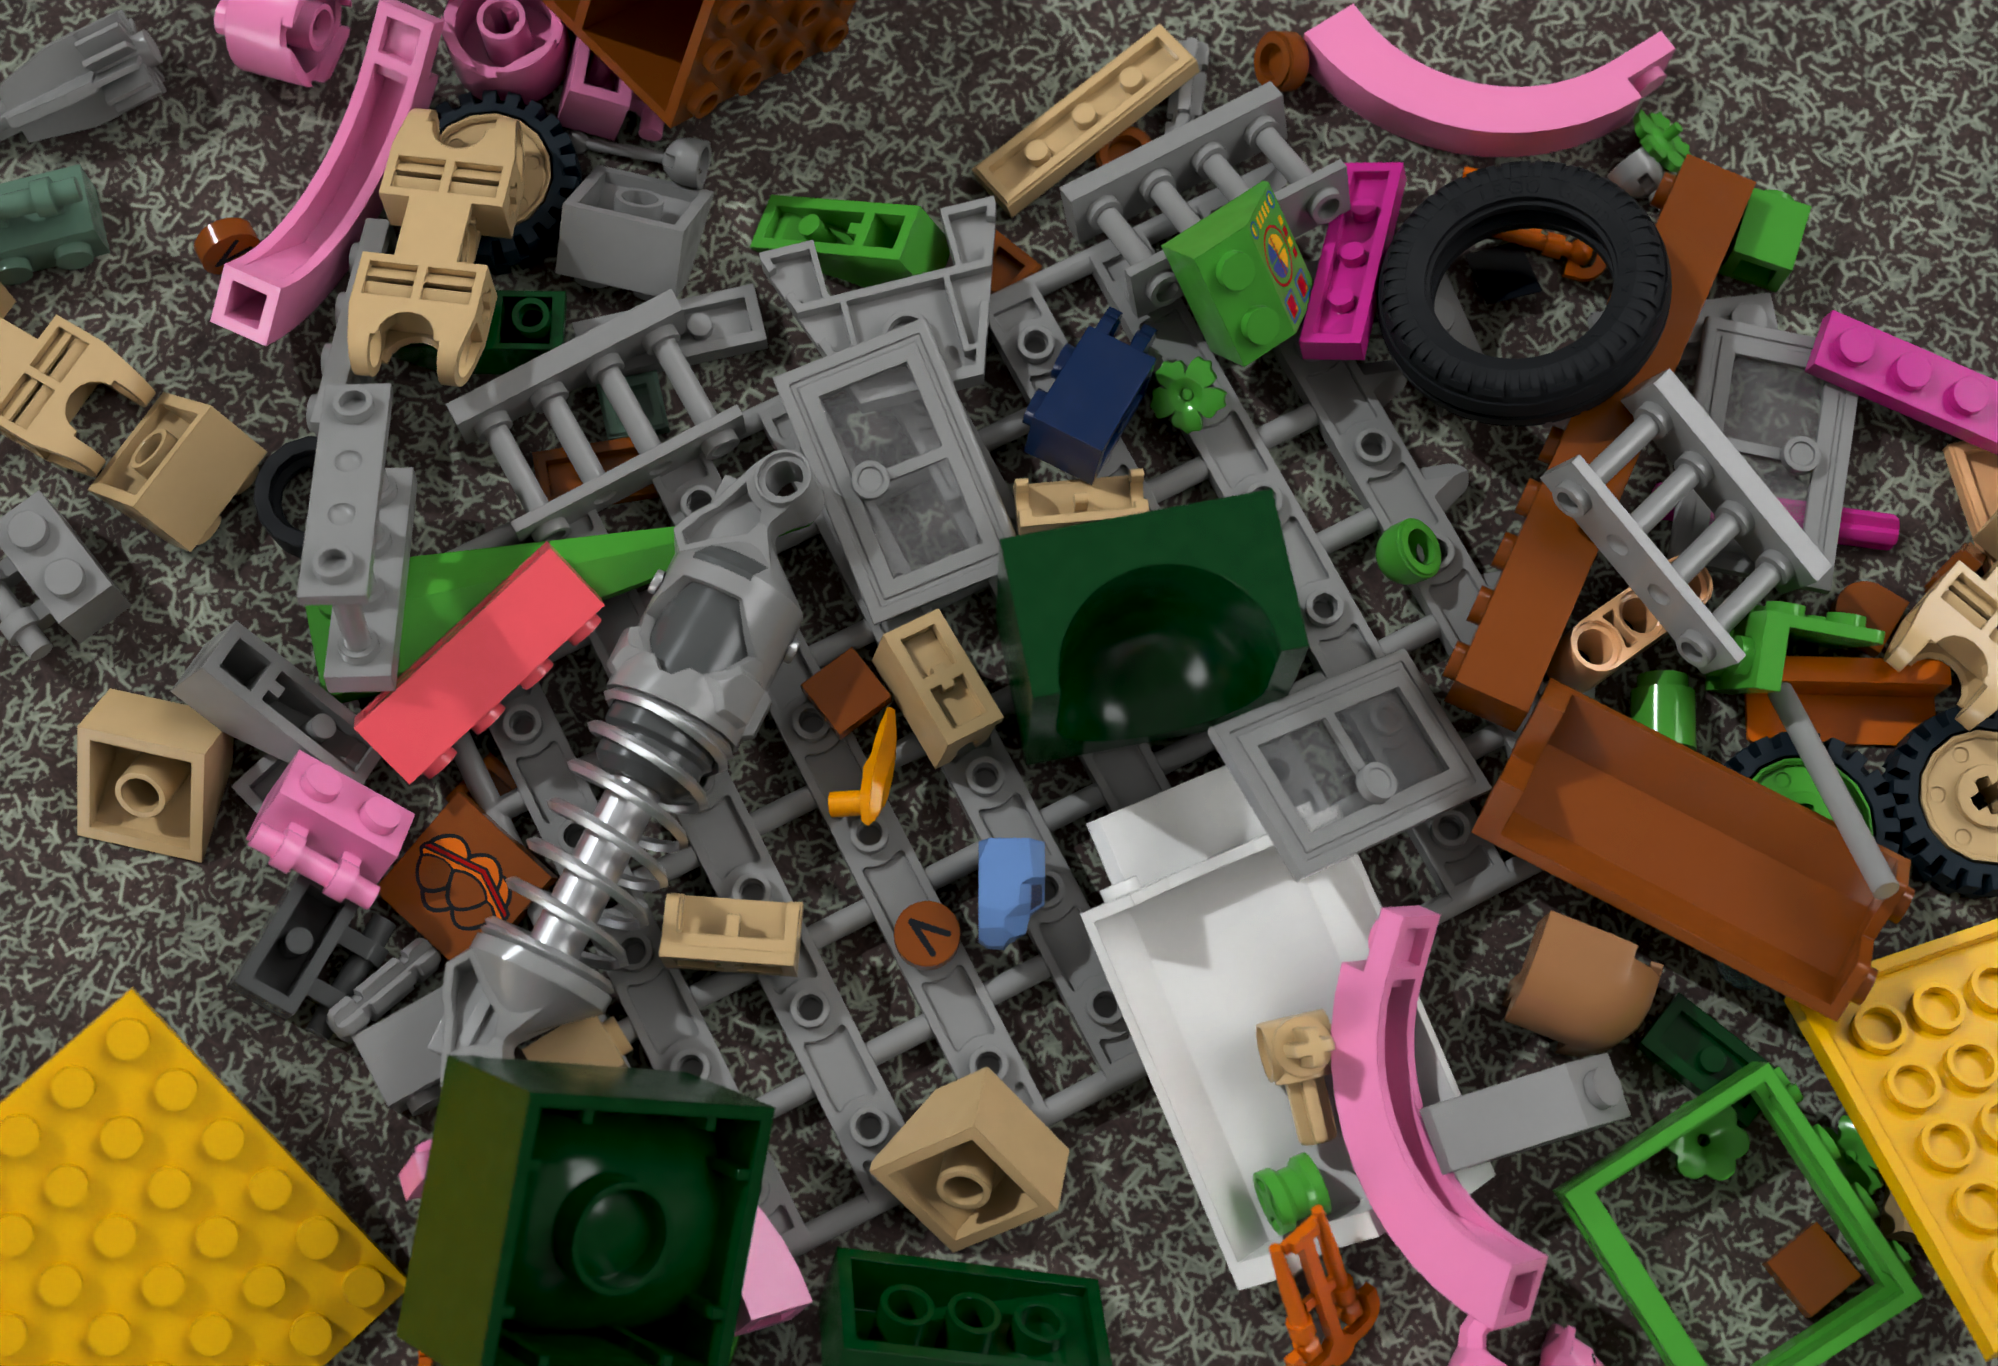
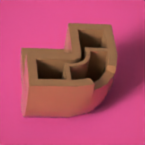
(1580, 987)

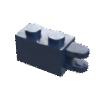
(1091, 398)

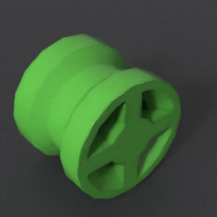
(1291, 1192)

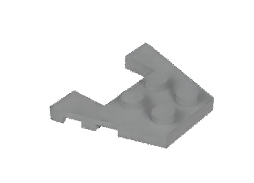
(950, 298)

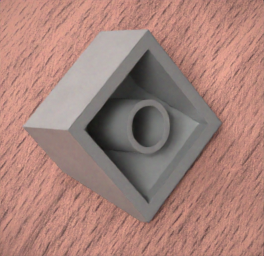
(631, 232)

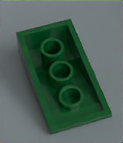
(956, 1314)

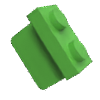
(1765, 637)

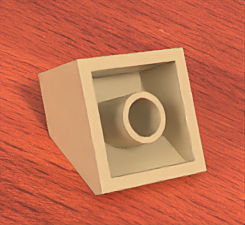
(179, 470)
(150, 775)
(974, 1162)

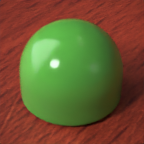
(1398, 552)

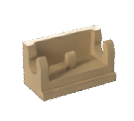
(1076, 502)
(936, 687)
(731, 935)

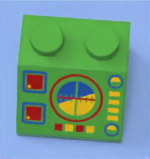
(1242, 276)

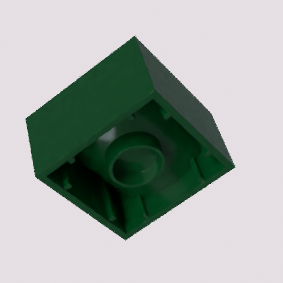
(1147, 624)
(583, 1216)

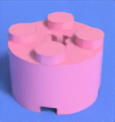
(260, 30)
(506, 46)

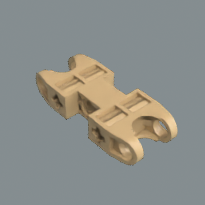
(430, 284)
(51, 380)
(1960, 628)

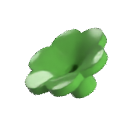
(1718, 1154)

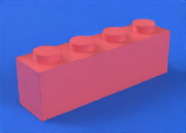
(479, 663)

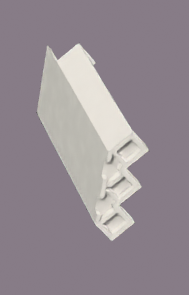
(1198, 951)

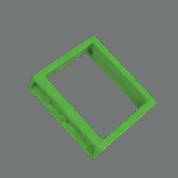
(1815, 1157)

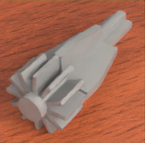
(81, 80)

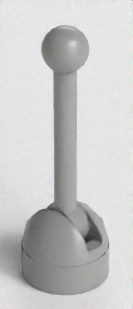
(679, 160)
(1638, 175)

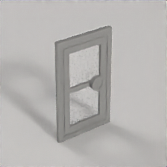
(1785, 427)
(898, 469)
(1348, 763)

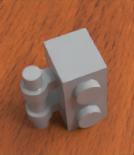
(61, 573)

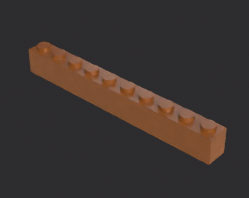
(1552, 554)

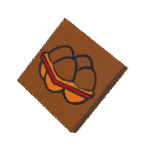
(459, 875)

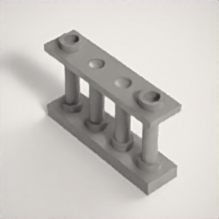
(1183, 159)
(599, 358)
(1726, 484)
(358, 538)

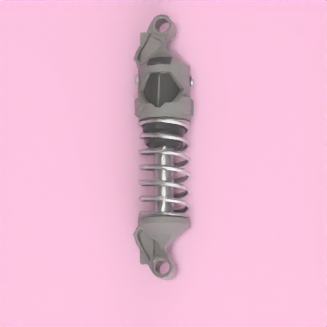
(680, 706)

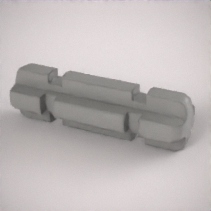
(1188, 100)
(383, 989)

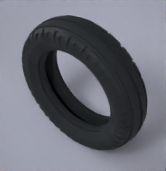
(1541, 386)

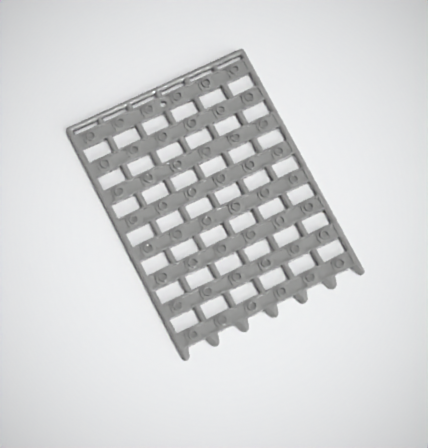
(955, 1005)

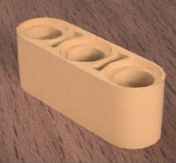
(1610, 640)

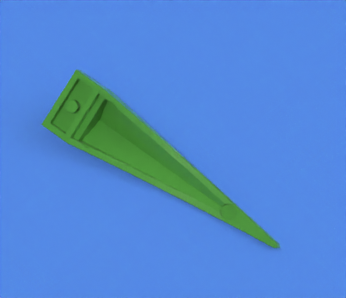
(452, 583)

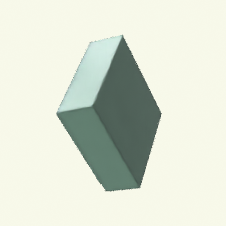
(649, 395)

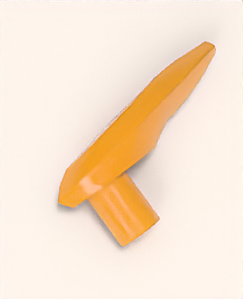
(876, 777)

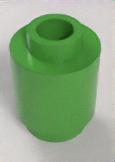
(1666, 705)

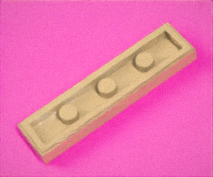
(1086, 120)

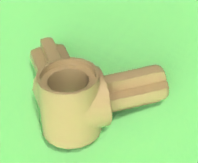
(1298, 1055)

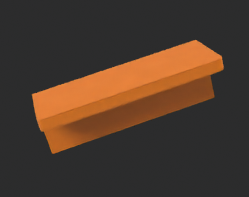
(1853, 698)

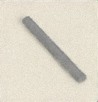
(1834, 792)

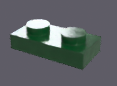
(1698, 1051)

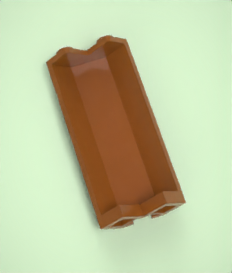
(1691, 850)

